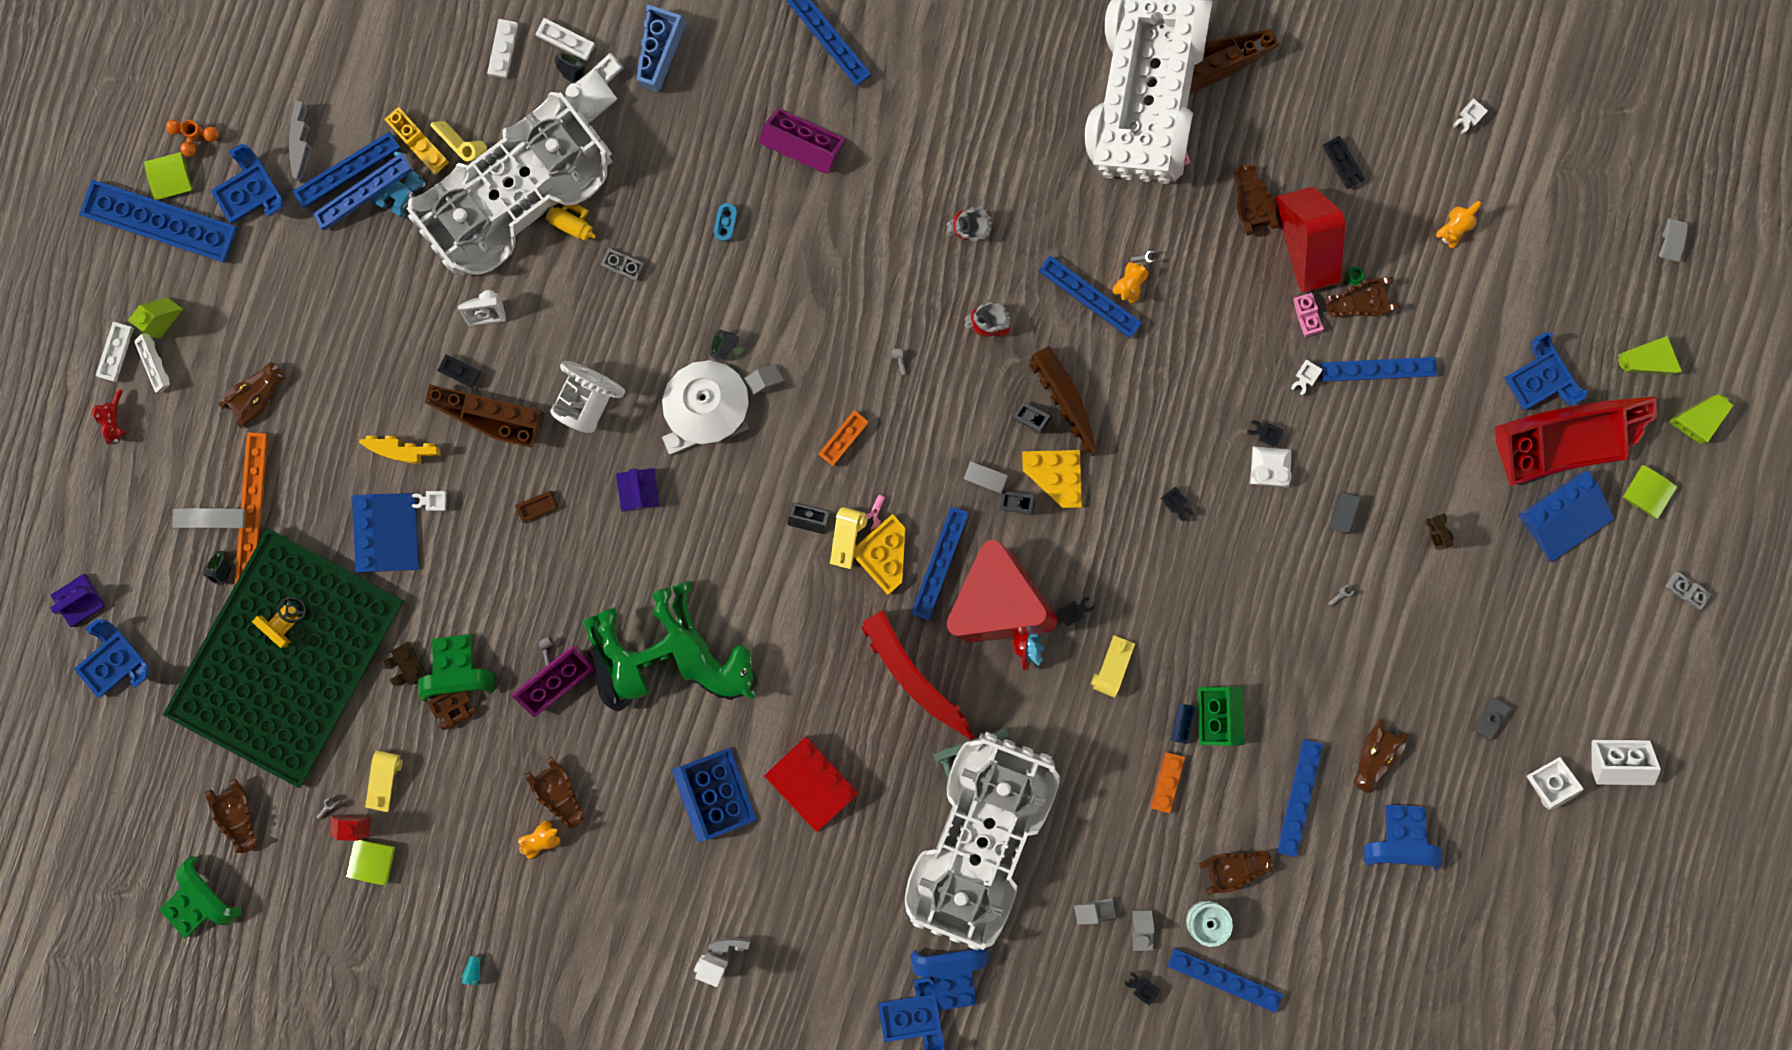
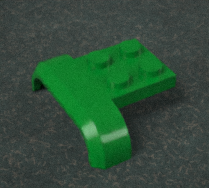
(454, 669)
(195, 902)

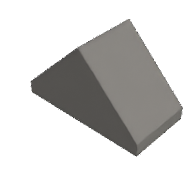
(762, 380)

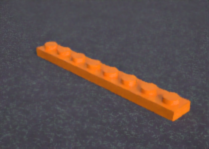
(252, 497)

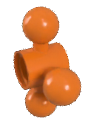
(188, 148)

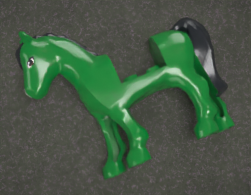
(621, 671)

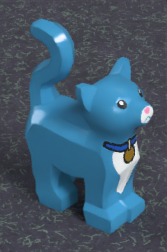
(400, 192)

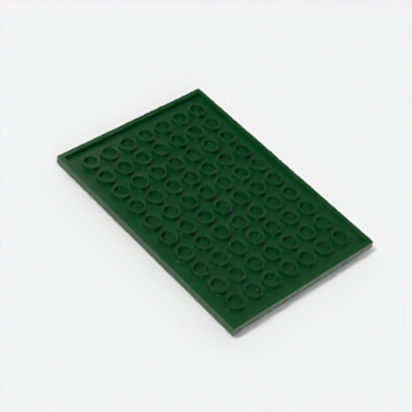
(283, 701)

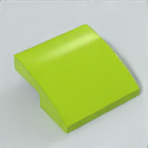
(168, 175)
(1649, 492)
(370, 862)

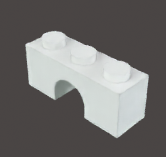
(711, 968)

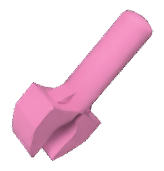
(875, 510)

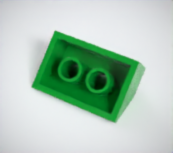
(1221, 716)

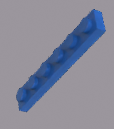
(830, 40)
(346, 170)
(363, 191)
(1089, 297)
(1378, 369)
(939, 563)
(1299, 798)
(1225, 980)

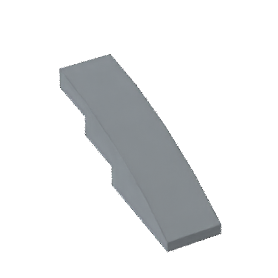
(298, 147)
(209, 518)

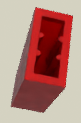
(349, 828)

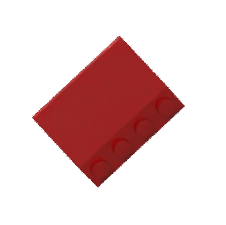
(811, 784)

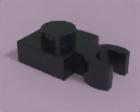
(1268, 434)
(1175, 501)
(1072, 612)
(1143, 990)

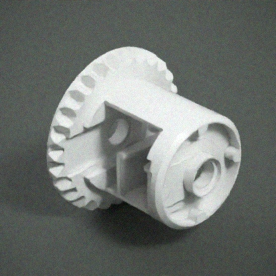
(585, 391)

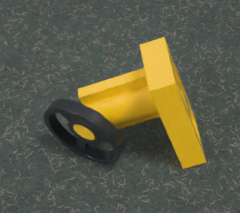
(281, 622)

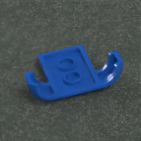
(247, 189)
(1544, 376)
(111, 660)
(1404, 840)
(951, 975)
(913, 1016)

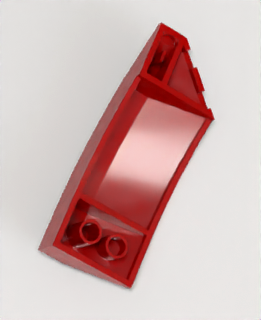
(1572, 437)
(909, 677)

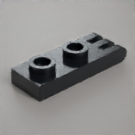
(1343, 162)

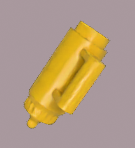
(569, 223)

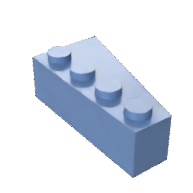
(658, 45)

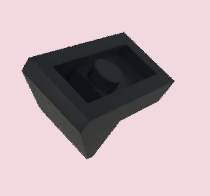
(1032, 417)
(1017, 502)

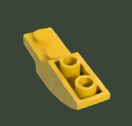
(416, 140)
(393, 449)

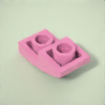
(1307, 314)

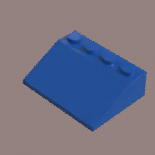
(1567, 515)
(385, 533)
(714, 795)

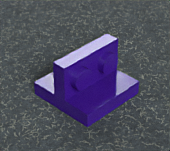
(637, 489)
(77, 601)

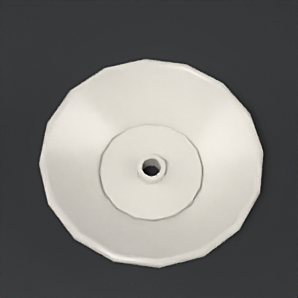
(709, 418)

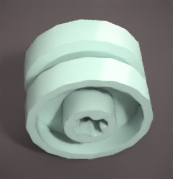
(1197, 923)

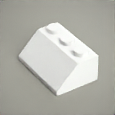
(1624, 762)

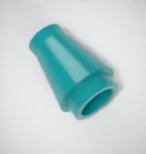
(472, 971)

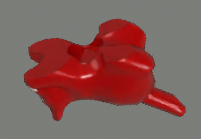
(107, 416)

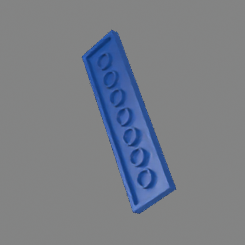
(158, 221)

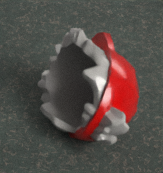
(970, 224)
(989, 320)

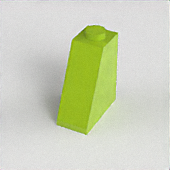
(155, 316)
(1651, 358)
(1703, 418)

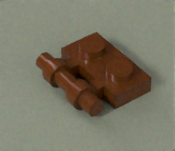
(448, 702)

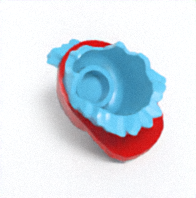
(1028, 649)

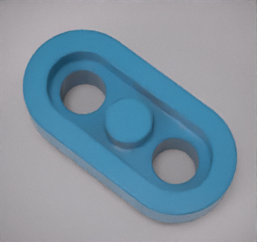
(725, 223)

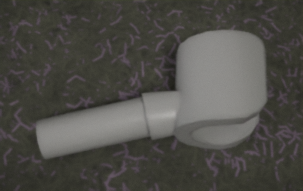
(1145, 257)
(898, 354)
(1342, 594)
(544, 644)
(329, 804)

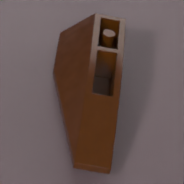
(1230, 55)
(1063, 394)
(490, 416)

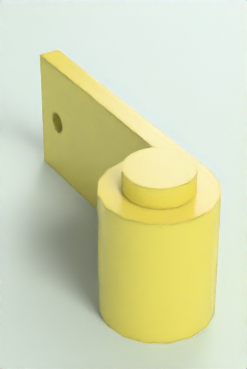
(466, 150)
(846, 528)
(1113, 667)
(381, 779)

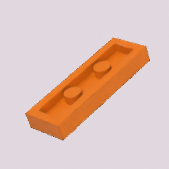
(843, 438)
(1167, 782)

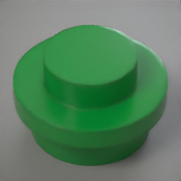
(1354, 275)

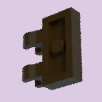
(1439, 534)
(408, 664)

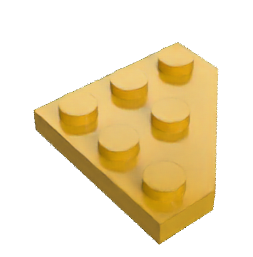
(1056, 474)
(883, 554)

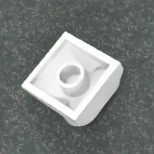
(591, 95)
(483, 310)
(1270, 467)
(1554, 784)

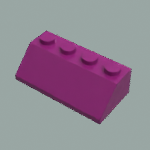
(801, 140)
(553, 681)

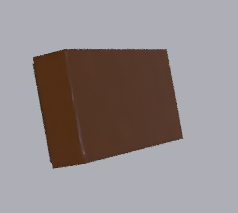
(536, 506)

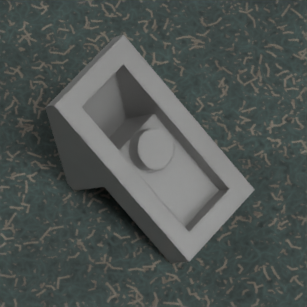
(1094, 911)
(1142, 930)

